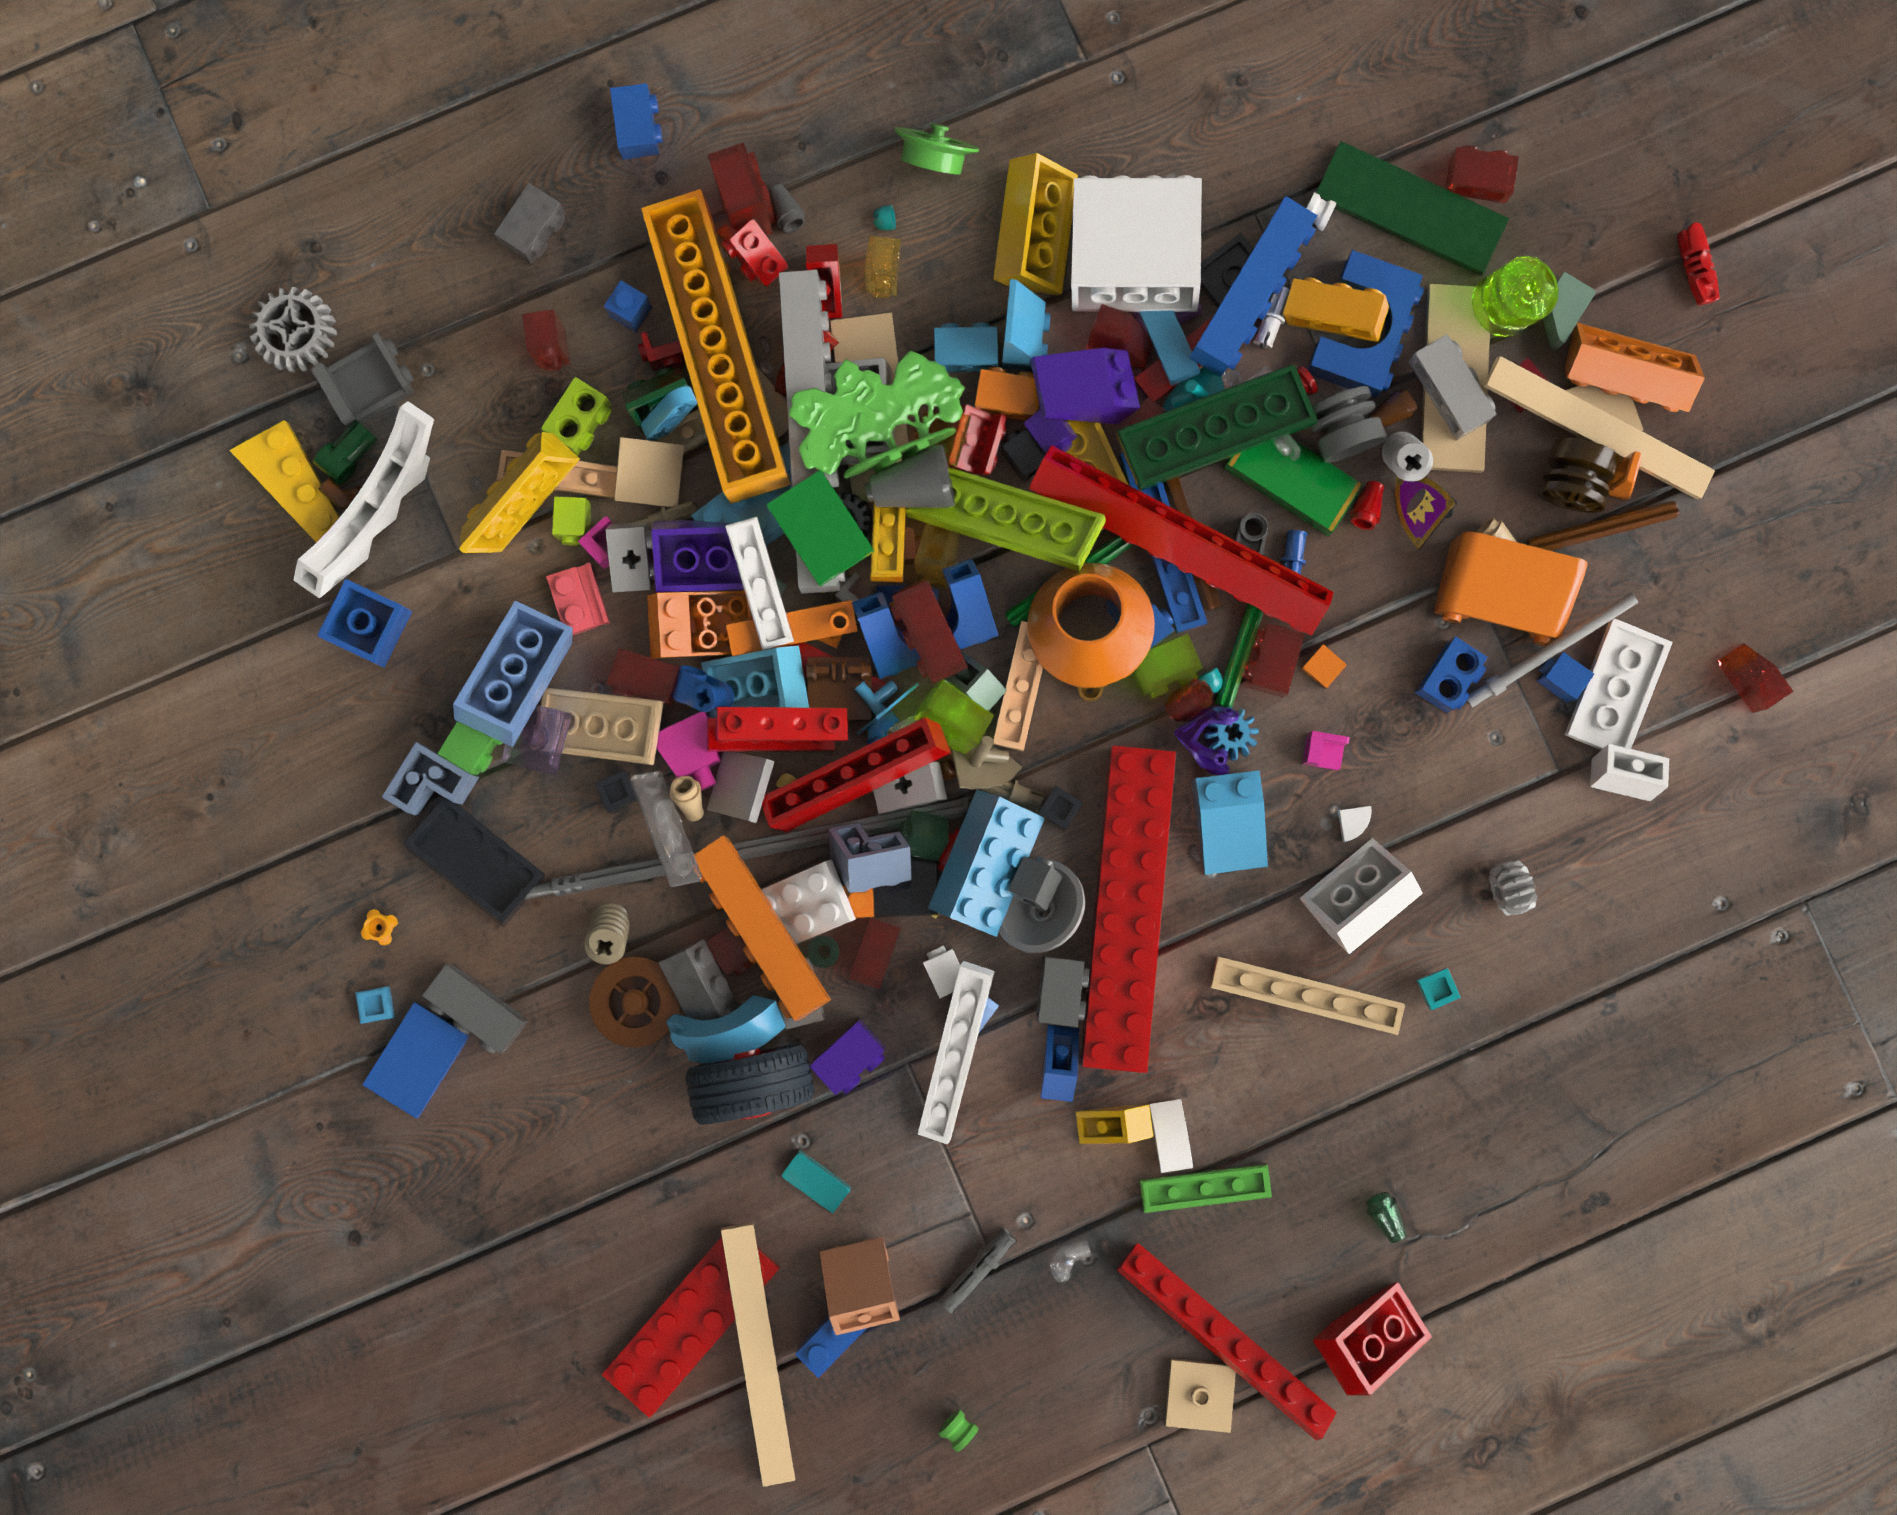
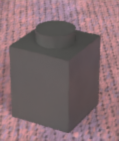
(1035, 882)

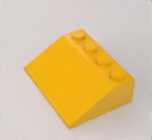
(517, 495)

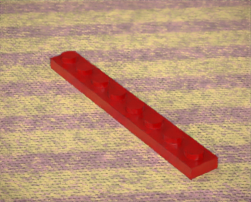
(1227, 1341)

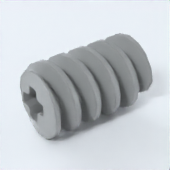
(1418, 462)

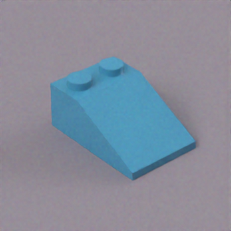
(1024, 328)
(1231, 822)

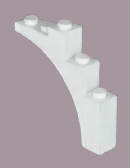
(374, 507)

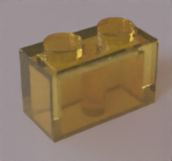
(883, 266)

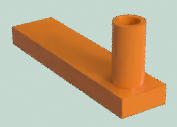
(804, 623)

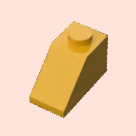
(1114, 1124)

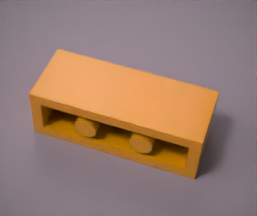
(1336, 309)

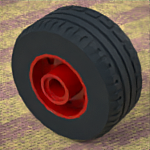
(750, 1084)

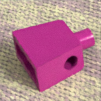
(686, 749)

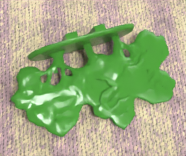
(870, 410)

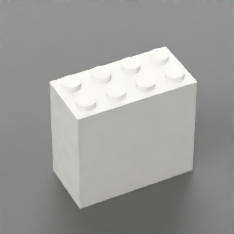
(1136, 243)

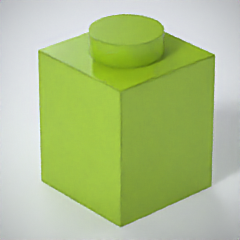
(571, 519)

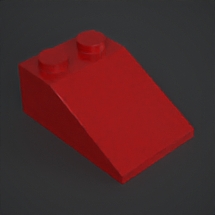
(1372, 1340)

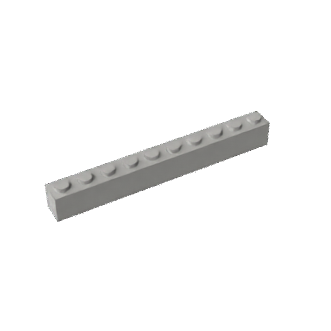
(805, 369)

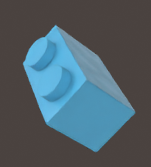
(966, 347)

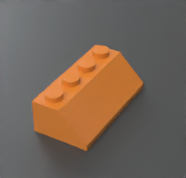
(1633, 368)

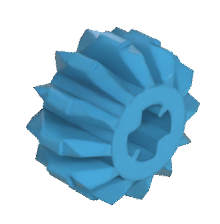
(1234, 745)

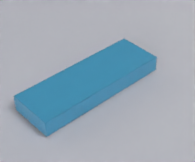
(1170, 345)

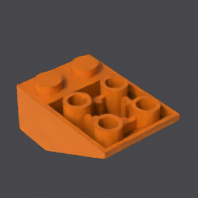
(693, 622)

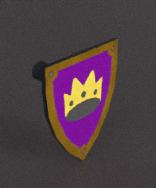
(1422, 507)

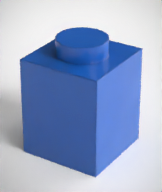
(628, 306)
(1564, 677)

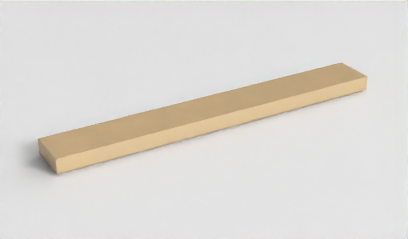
(1597, 426)
(758, 1354)

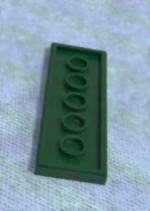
(1412, 208)
(1216, 427)

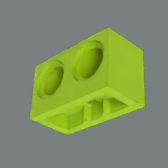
(569, 412)

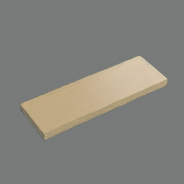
(1452, 313)
(868, 339)

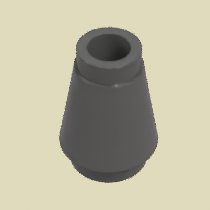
(786, 210)

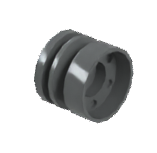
(1348, 429)

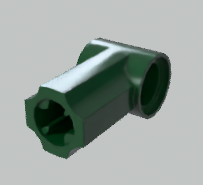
(340, 458)

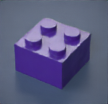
(848, 1058)

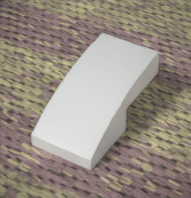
(1171, 1136)

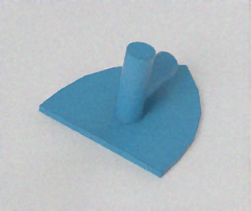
(875, 700)

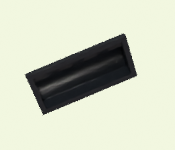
(474, 861)

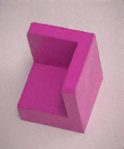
(596, 542)
(1324, 750)

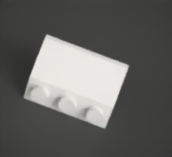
(1361, 895)

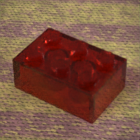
(742, 187)

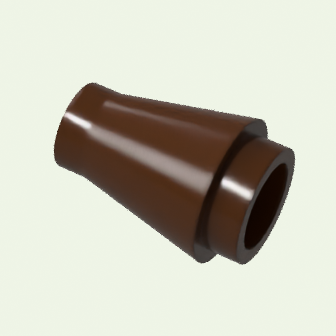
(1395, 408)

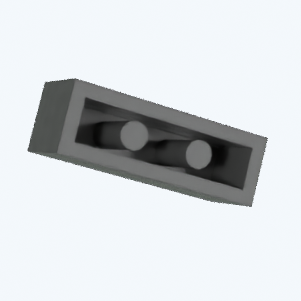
(474, 1009)

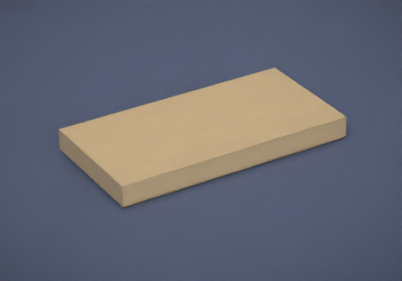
(608, 725)

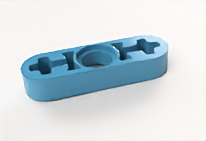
(669, 413)

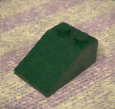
(645, 396)

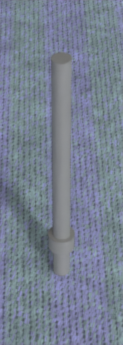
(1497, 684)

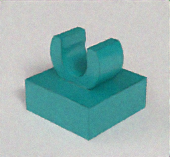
(1438, 988)

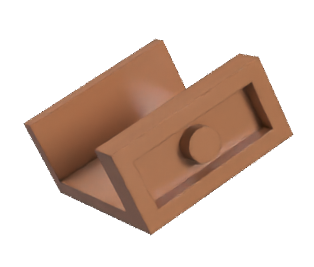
(858, 1286)

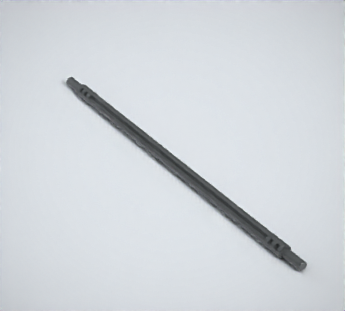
(747, 849)

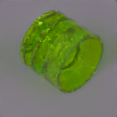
(1515, 296)

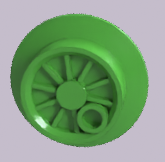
(933, 149)

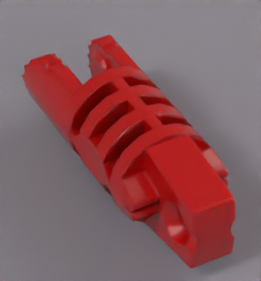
(1698, 264)

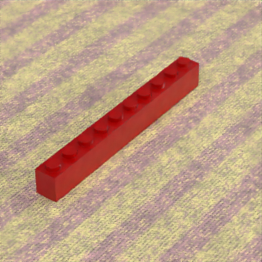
(1184, 541)

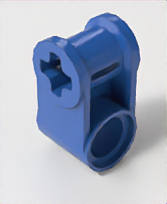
(701, 690)

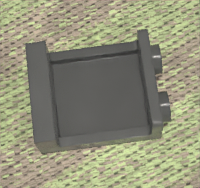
(365, 381)

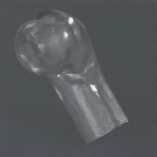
(1065, 1259)

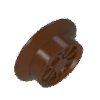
(632, 1002)

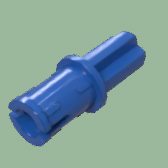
(1294, 550)

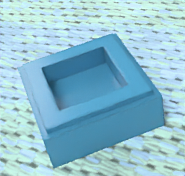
(375, 1004)

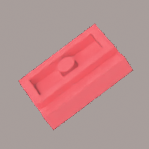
(578, 598)

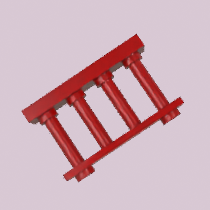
(776, 729)

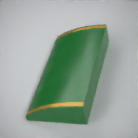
(1304, 487)

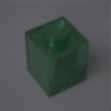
(925, 834)

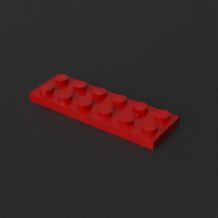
(679, 1332)

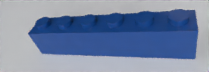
(1253, 286)

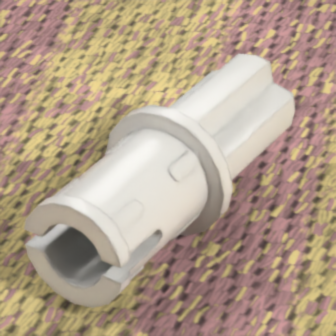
(1272, 320)

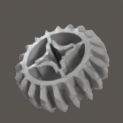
(291, 306)

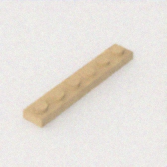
(1307, 995)

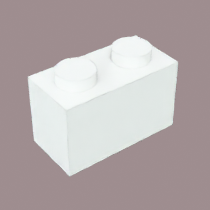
(1629, 772)
(942, 970)

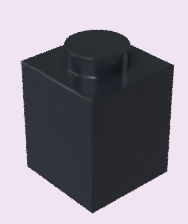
(1023, 453)

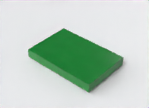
(820, 528)

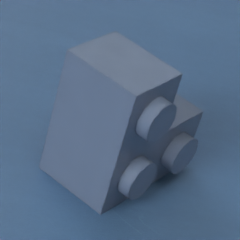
(422, 775)
(869, 861)

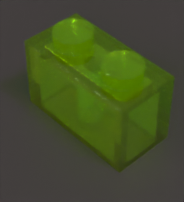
(1167, 665)
(959, 716)

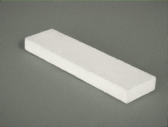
(759, 583)

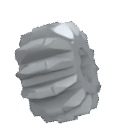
(1512, 888)

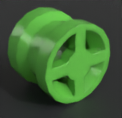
(958, 1430)

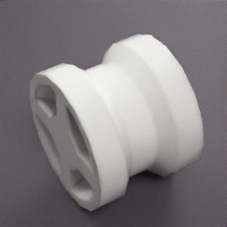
(1322, 209)

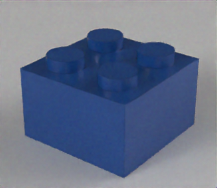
(365, 623)

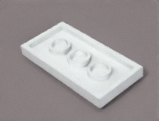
(1621, 688)

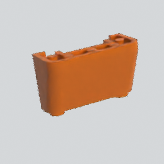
(1509, 585)

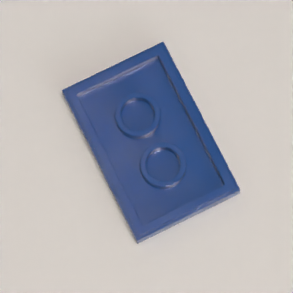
(416, 1060)

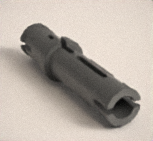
(977, 1270)

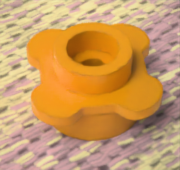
(370, 927)

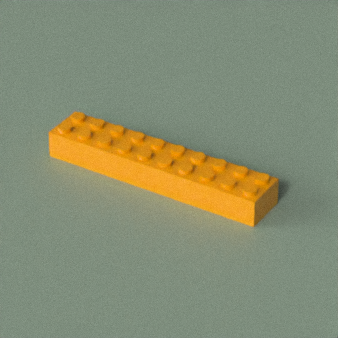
(715, 347)

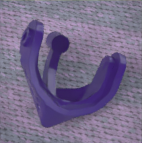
(1190, 731)

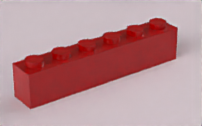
(855, 775)

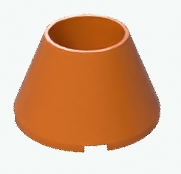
(1096, 661)

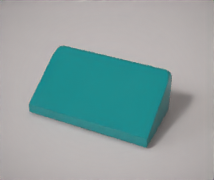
(816, 1181)

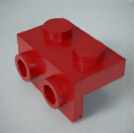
(754, 251)
(983, 439)

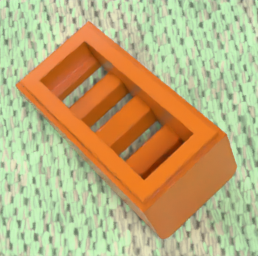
(1625, 477)

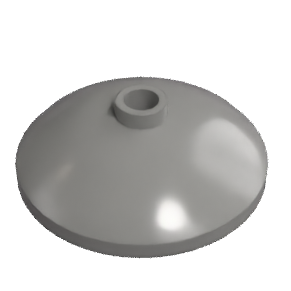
(1031, 932)

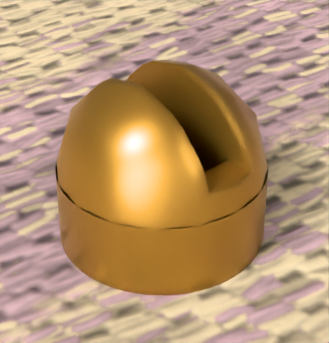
(1096, 693)

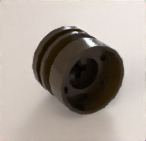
(1579, 475)

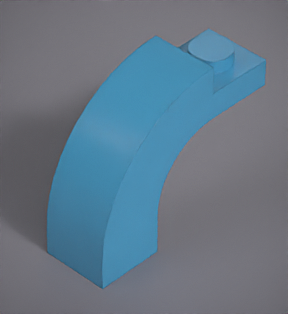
(721, 1038)

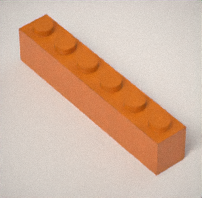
(761, 930)

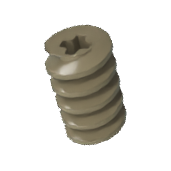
(607, 933)

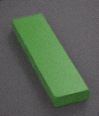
(1205, 1188)

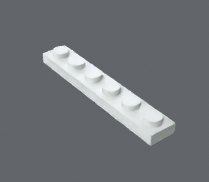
(955, 1052)

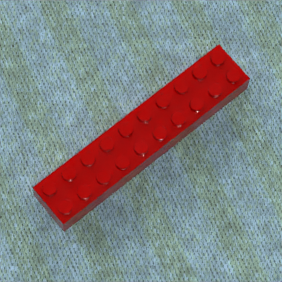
(1128, 909)

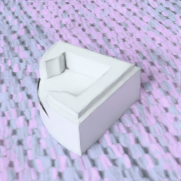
(1353, 822)

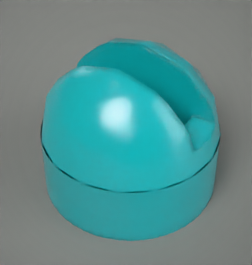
(884, 218)
(1213, 679)

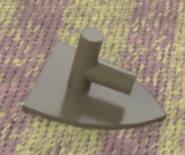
(984, 766)

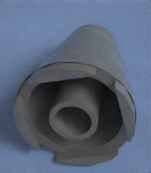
(914, 482)

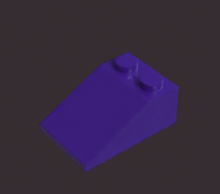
(1086, 385)
(693, 557)

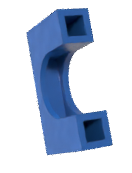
(1370, 366)
(968, 620)

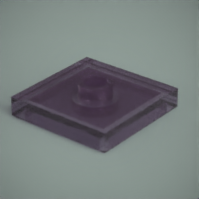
(540, 741)

